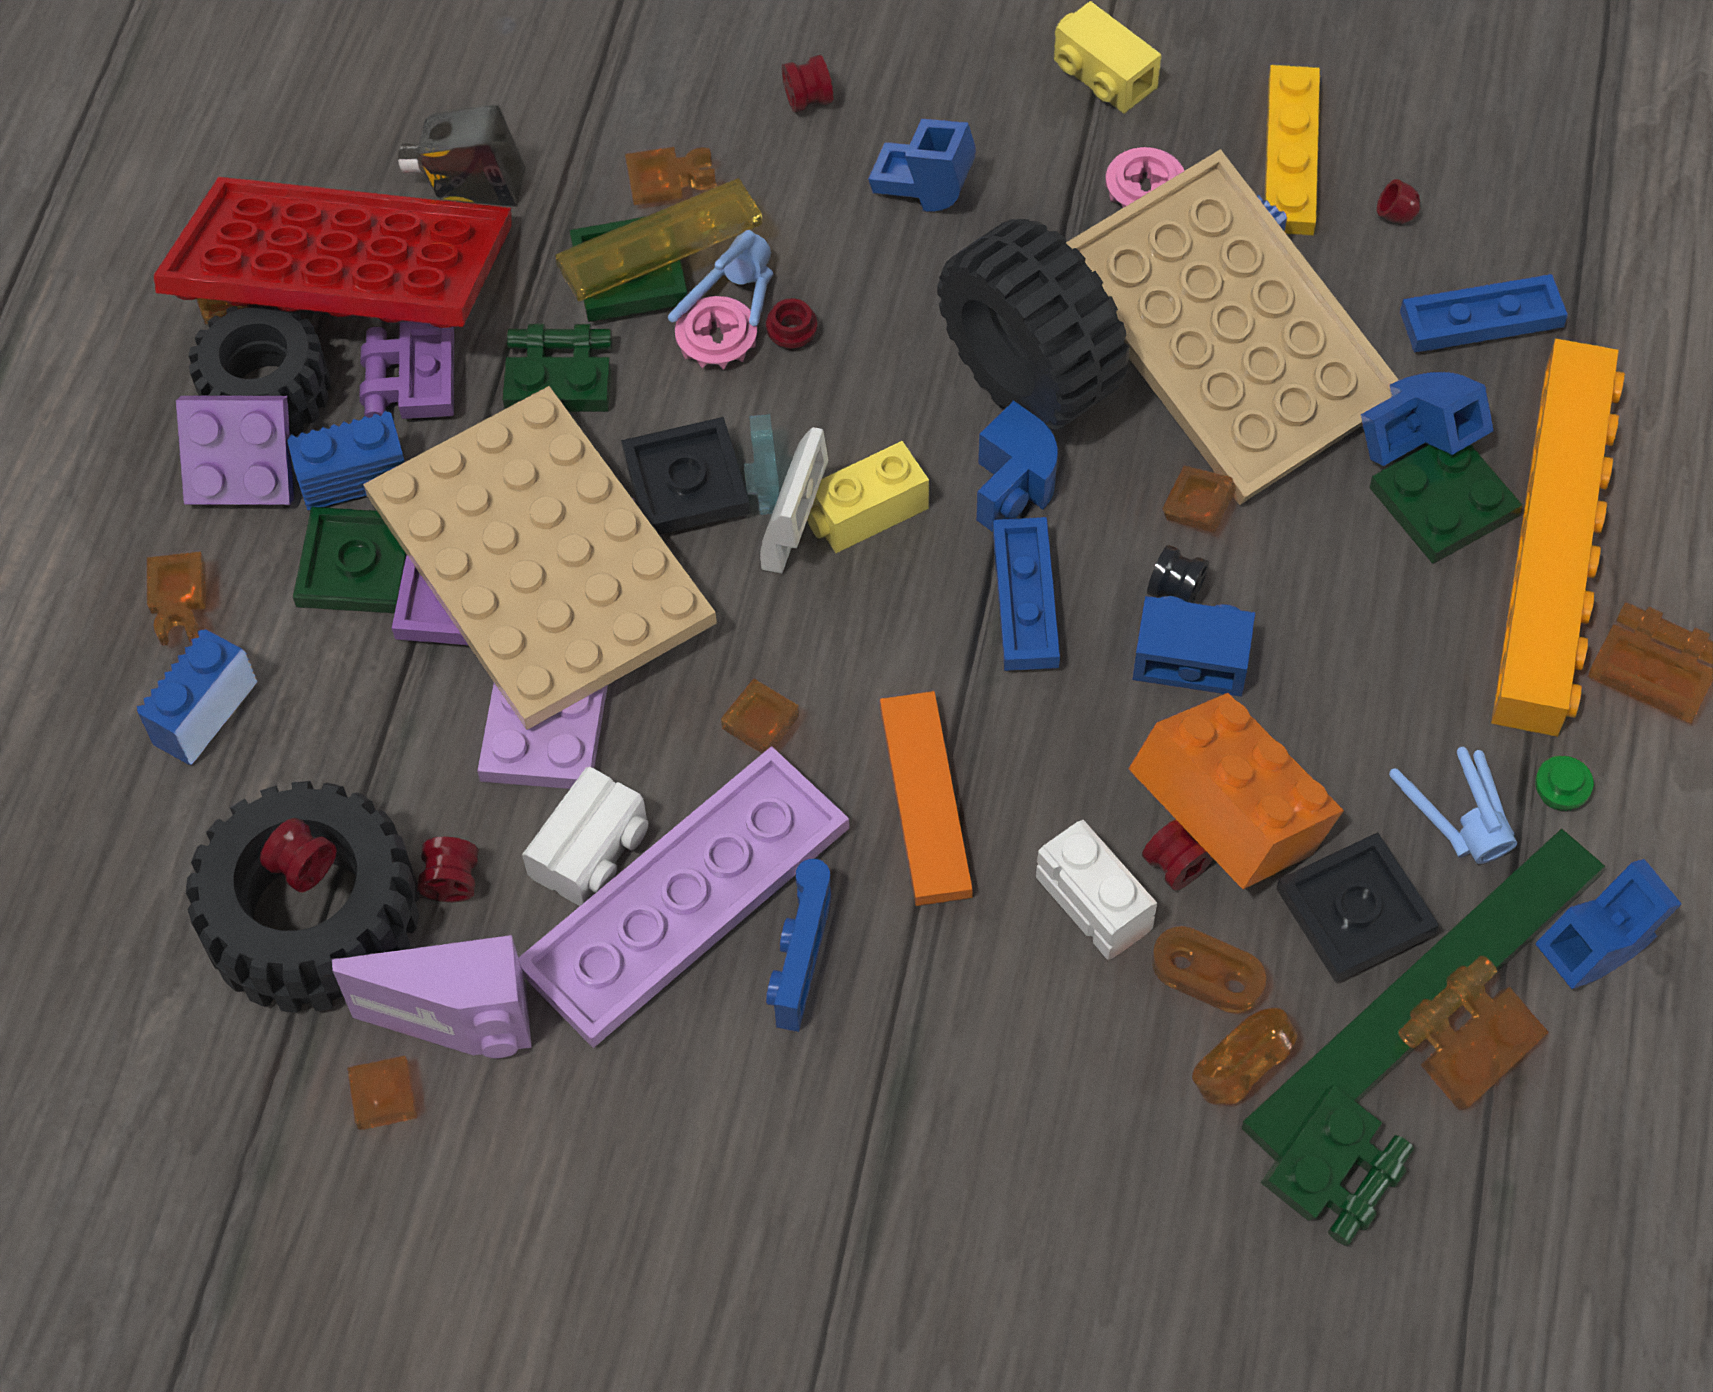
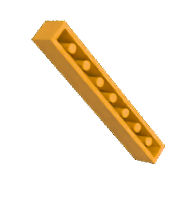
(1556, 539)

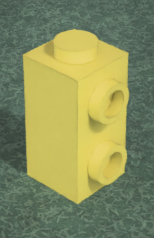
(1106, 57)
(869, 497)

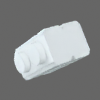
(586, 837)
(1095, 889)

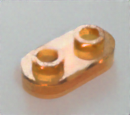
(1210, 968)
(1245, 1056)

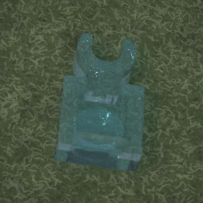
(762, 475)

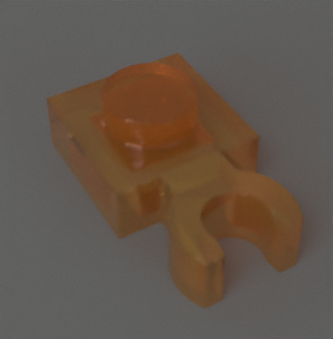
(660, 175)
(174, 589)

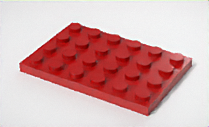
(335, 252)

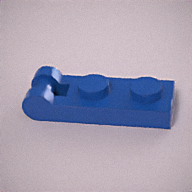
(801, 942)

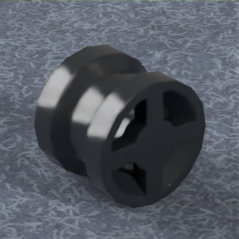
(1177, 575)

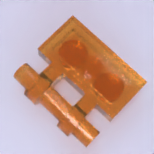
(1652, 671)
(1481, 1049)

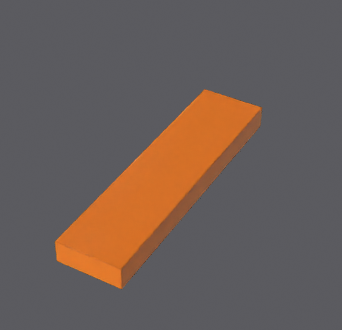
(925, 799)

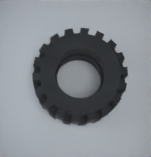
(260, 339)

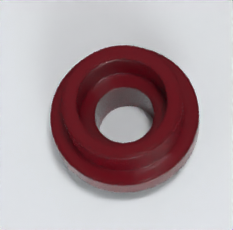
(791, 312)

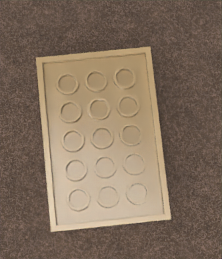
(1234, 326)
(539, 556)

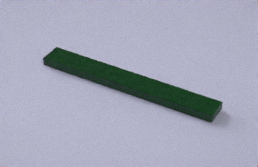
(1371, 1042)

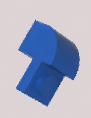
(929, 167)
(1431, 409)
(1023, 461)
(1610, 929)

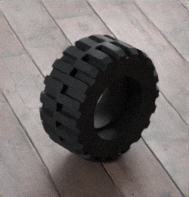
(1033, 322)
(298, 963)

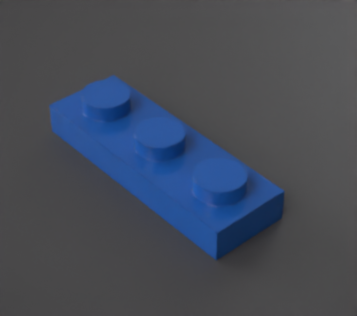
(1483, 313)
(1025, 594)

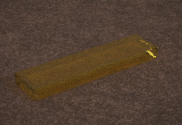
(658, 239)

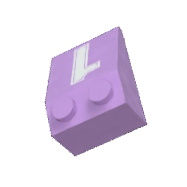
(446, 994)

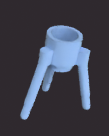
(741, 264)
(1485, 828)

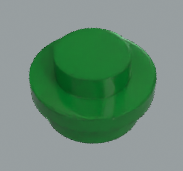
(1564, 783)

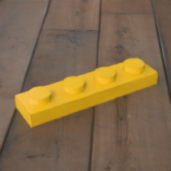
(1293, 145)

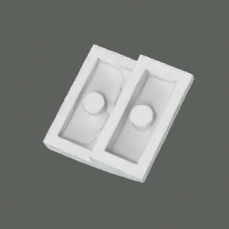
(794, 501)

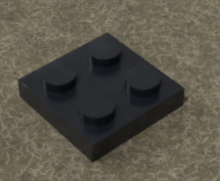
(686, 476)
(1357, 907)

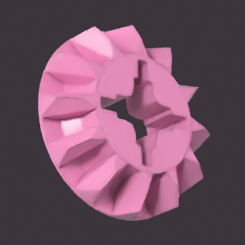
(1127, 170)
(732, 318)

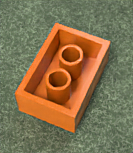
(1235, 789)

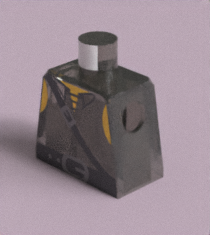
(467, 157)

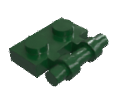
(577, 381)
(1322, 1154)

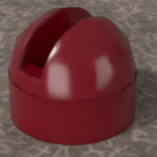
(1398, 202)

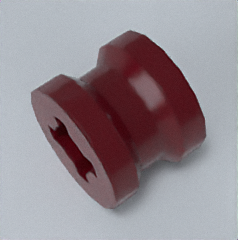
(807, 83)
(298, 855)
(1176, 855)
(448, 869)

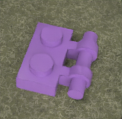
(425, 371)

